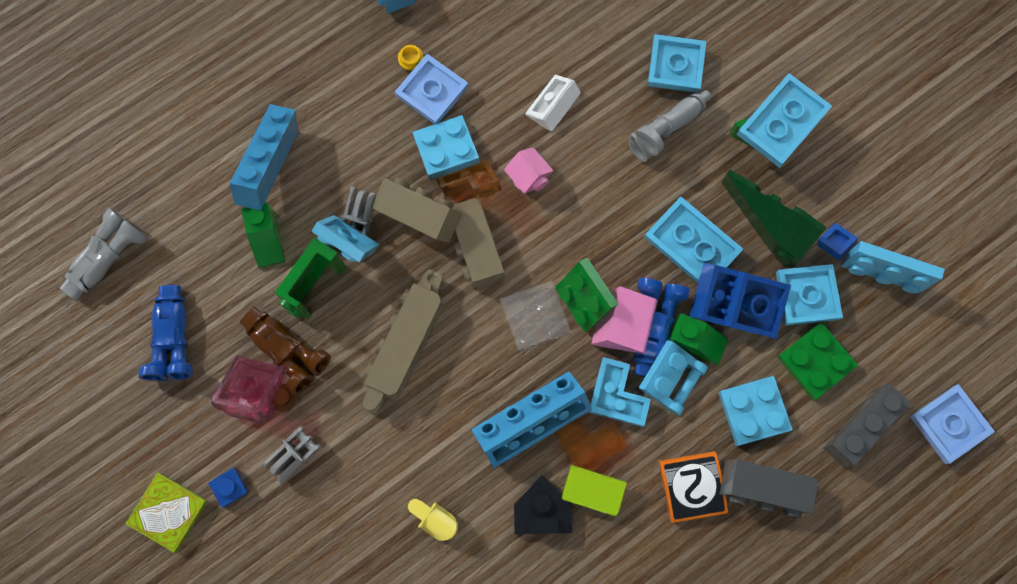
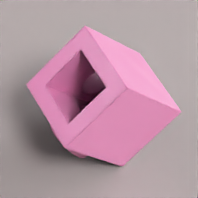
(529, 170)

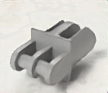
(359, 209)
(288, 453)

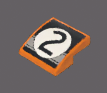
(693, 486)

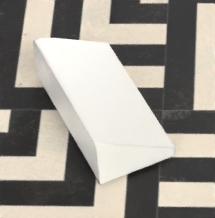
(553, 102)

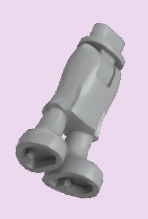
(647, 139)
(99, 255)

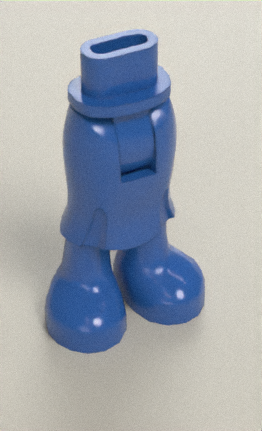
(662, 322)
(168, 335)

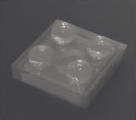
(535, 316)

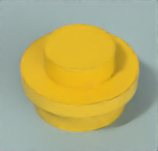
(410, 57)

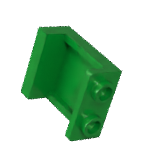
(305, 275)

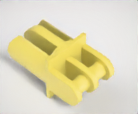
(435, 520)

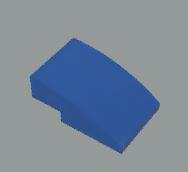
(740, 300)

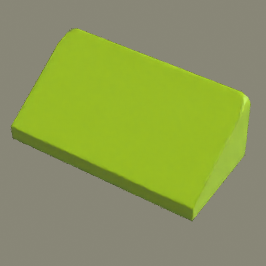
(593, 490)

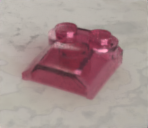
(249, 390)

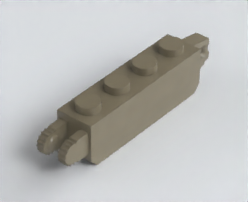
(404, 342)

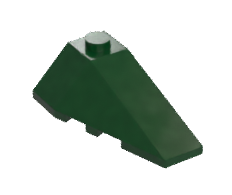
(783, 230)

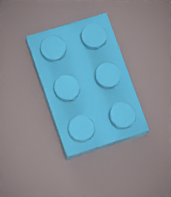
(784, 120)
(691, 240)
(891, 268)

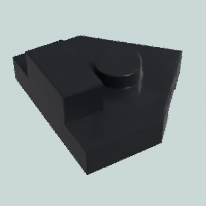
(542, 511)

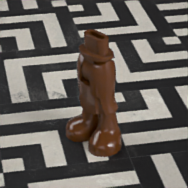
(283, 347)

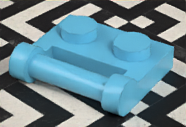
(667, 372)

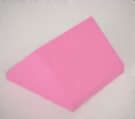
(628, 323)

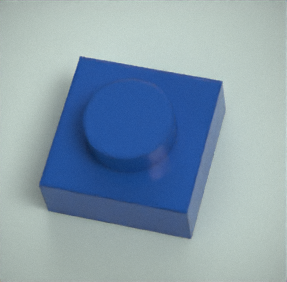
(837, 241)
(228, 487)

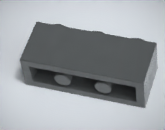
(866, 425)
(768, 488)

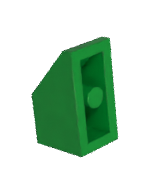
(263, 235)
(698, 339)

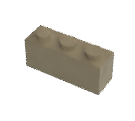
(417, 209)
(476, 245)

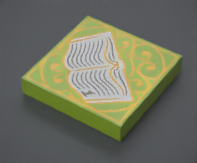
(166, 512)

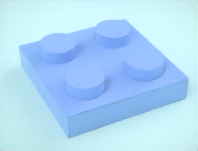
(431, 89)
(952, 424)

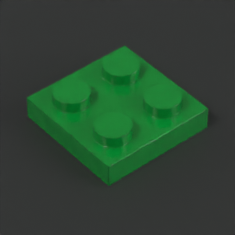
(586, 295)
(817, 361)

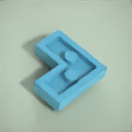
(611, 400)

